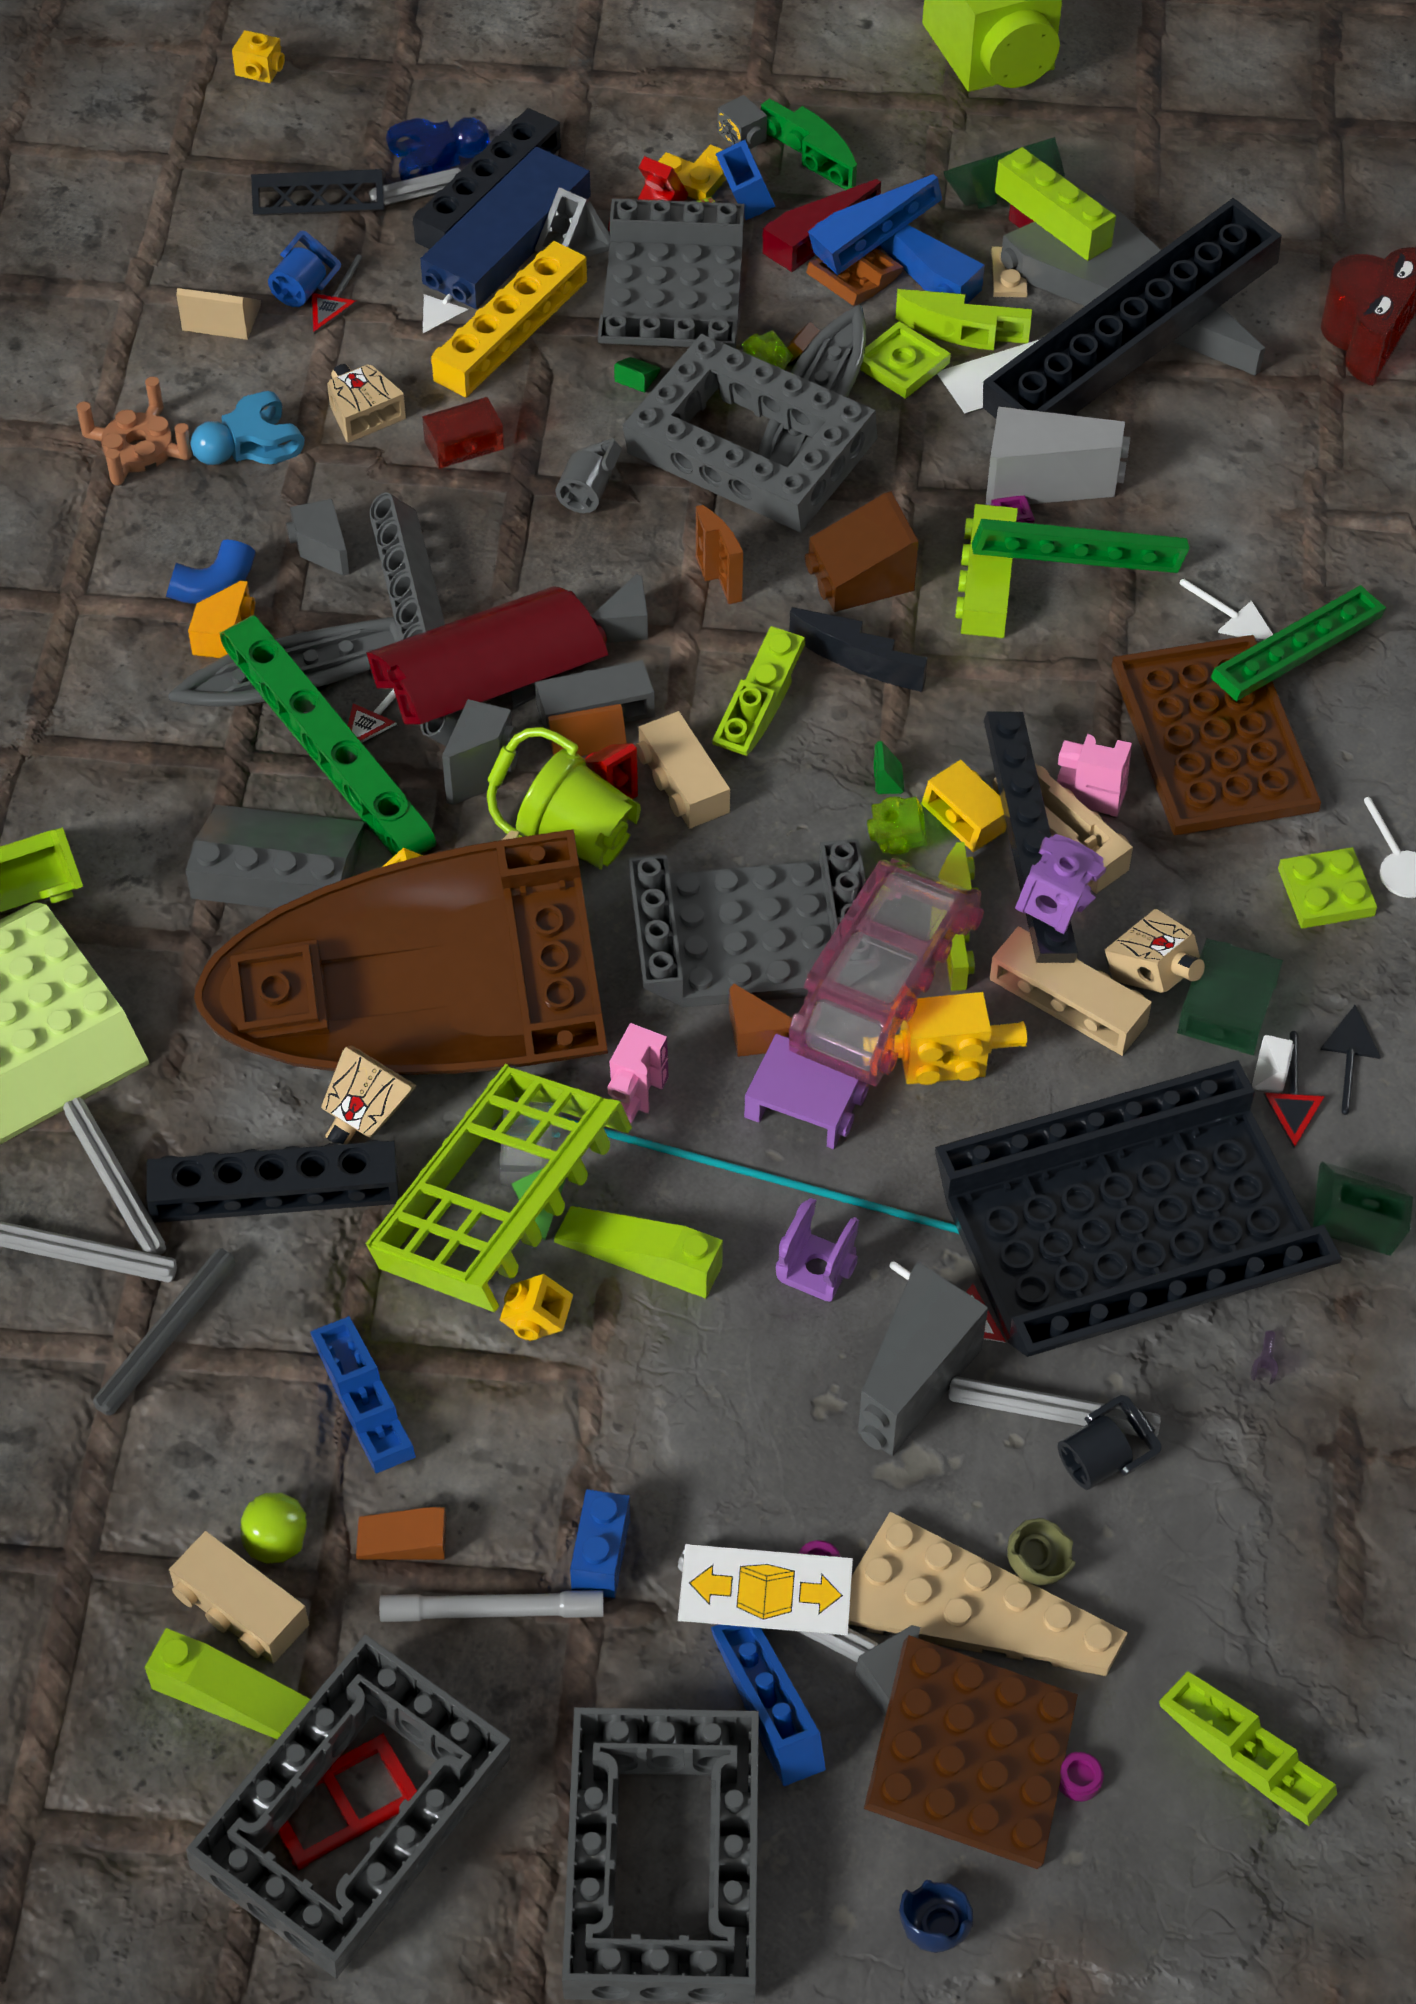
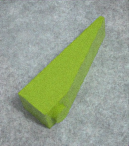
(645, 1246)
(221, 1685)

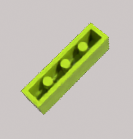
(1055, 203)
(986, 581)

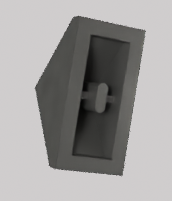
(625, 613)
(879, 1665)

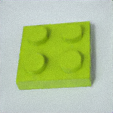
(903, 359)
(1327, 887)

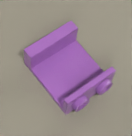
(804, 1091)

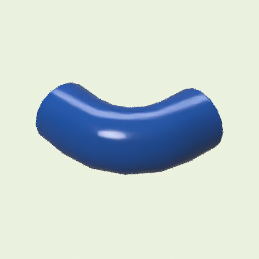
(194, 584)

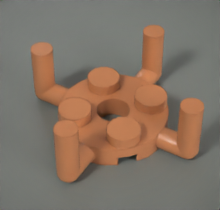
(132, 426)

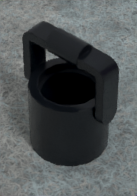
(1102, 1448)

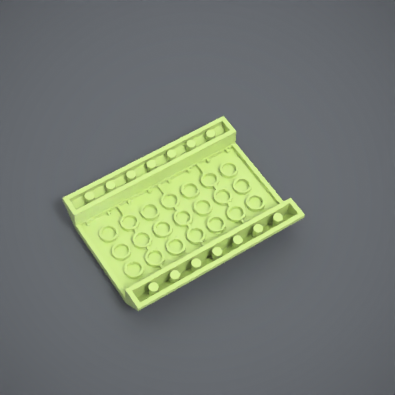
(57, 1023)

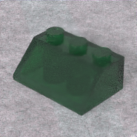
(977, 180)

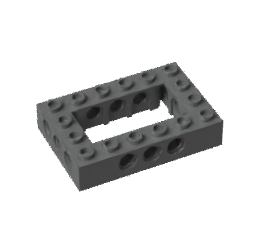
(791, 495)
(363, 1685)
(669, 1743)

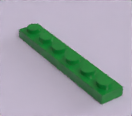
(1079, 546)
(1297, 643)

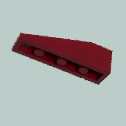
(787, 237)

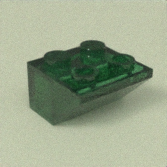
(1362, 1209)

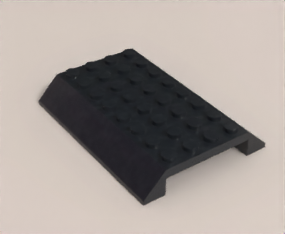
(1127, 1210)

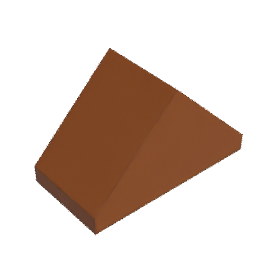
(754, 1022)

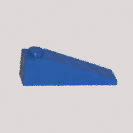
(864, 226)
(935, 264)
(784, 1722)

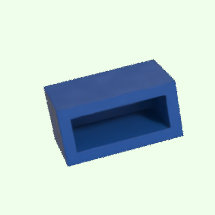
(745, 179)
(600, 1542)

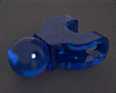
(435, 145)

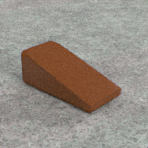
(403, 1535)

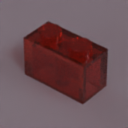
(463, 432)

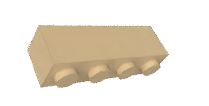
(1072, 993)

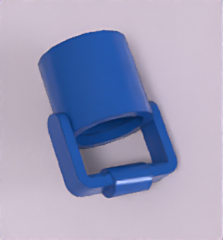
(302, 270)

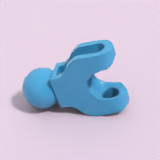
(248, 434)

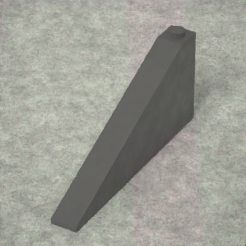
(1063, 272)

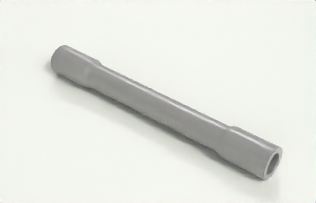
(418, 1607)

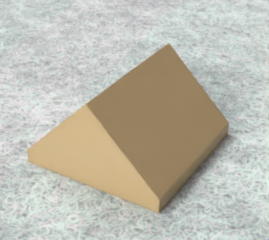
(217, 313)

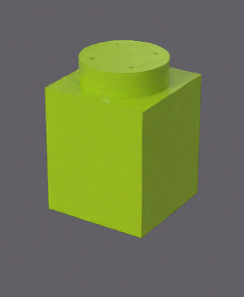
(995, 39)

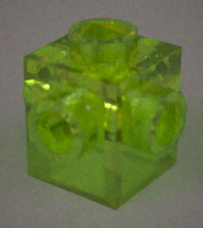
(768, 348)
(898, 825)

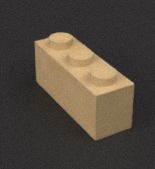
(683, 770)
(238, 1598)

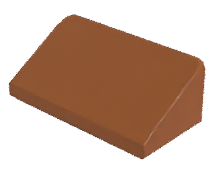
(589, 728)

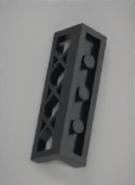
(318, 181)

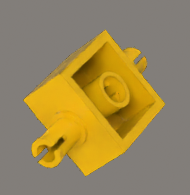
(952, 1039)

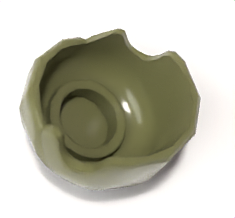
(1040, 1552)

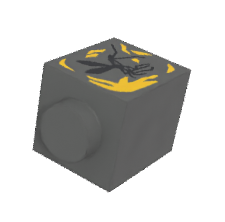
(742, 120)

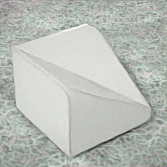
(1273, 1064)

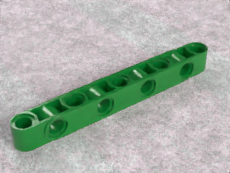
(326, 738)

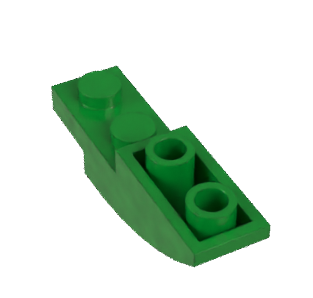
(815, 139)

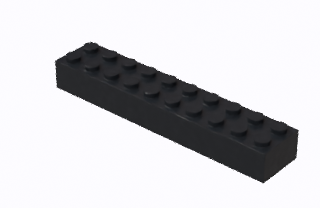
(1137, 315)

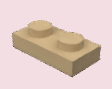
(1006, 281)

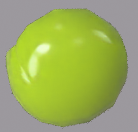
(273, 1527)

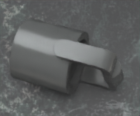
(587, 476)

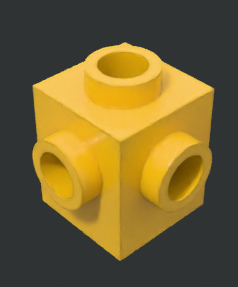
(257, 56)
(536, 1307)

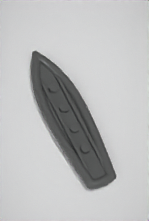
(828, 361)
(321, 654)

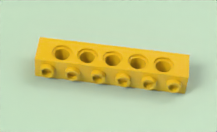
(509, 319)

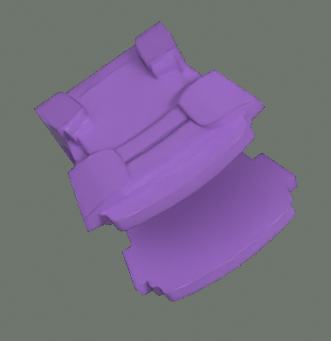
(1059, 882)
(801, 1246)

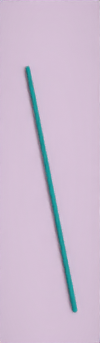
(780, 1180)

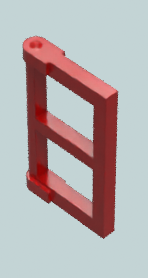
(355, 1827)

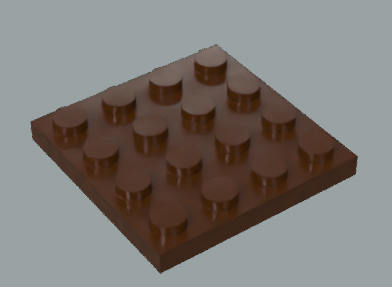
(971, 1752)

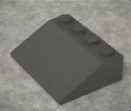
(269, 855)

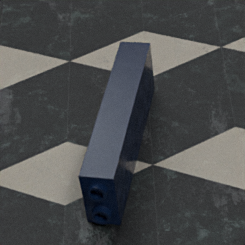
(500, 229)

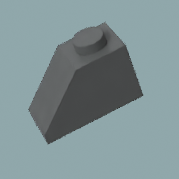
(318, 535)

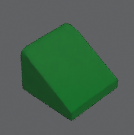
(635, 373)
(887, 771)

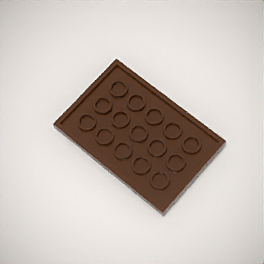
(1206, 752)

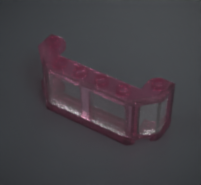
(878, 967)

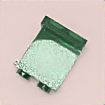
(1230, 997)

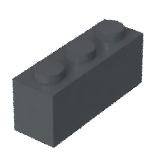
(612, 685)

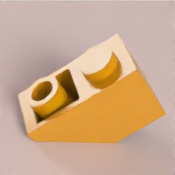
(217, 615)

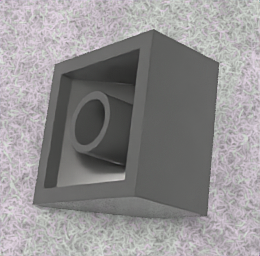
(474, 749)

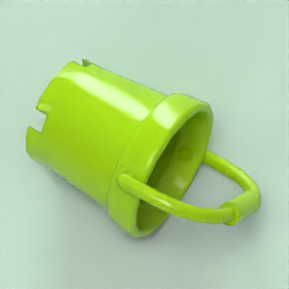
(567, 798)

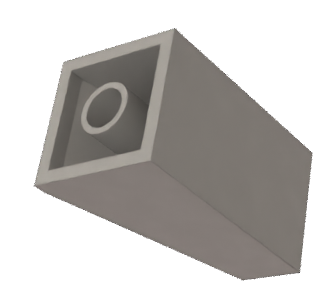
(1055, 456)

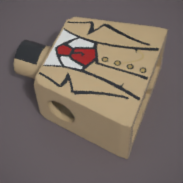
(364, 401)
(1155, 954)
(362, 1095)

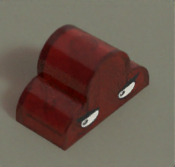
(1370, 308)

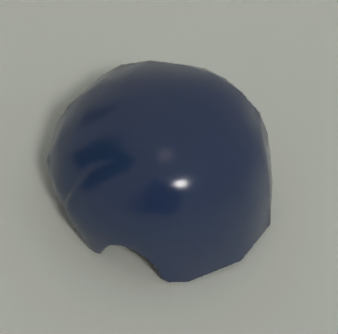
(936, 1916)

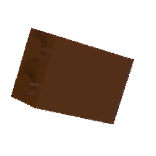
(865, 555)

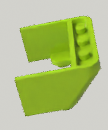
(37, 870)

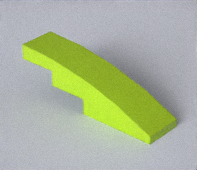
(1247, 1748)

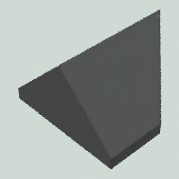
(575, 225)

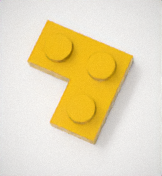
(701, 177)

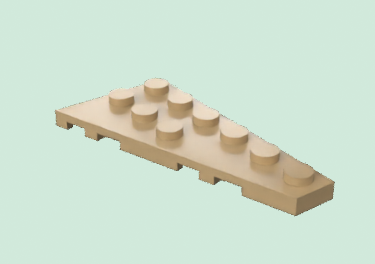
(971, 1603)

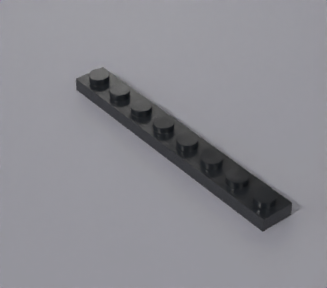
(1025, 820)

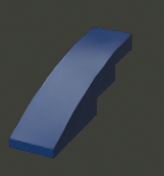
(363, 1394)

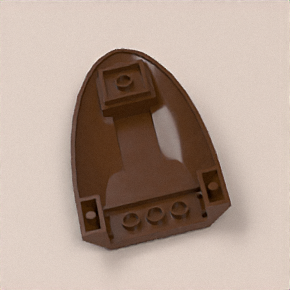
(420, 966)

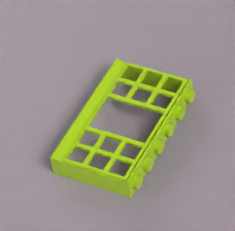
(520, 1222)

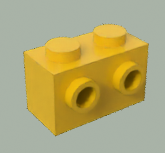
(965, 805)

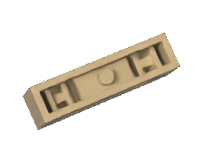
(1075, 821)

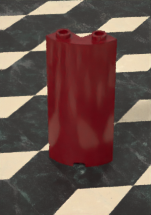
(488, 654)

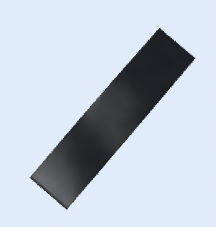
(867, 654)

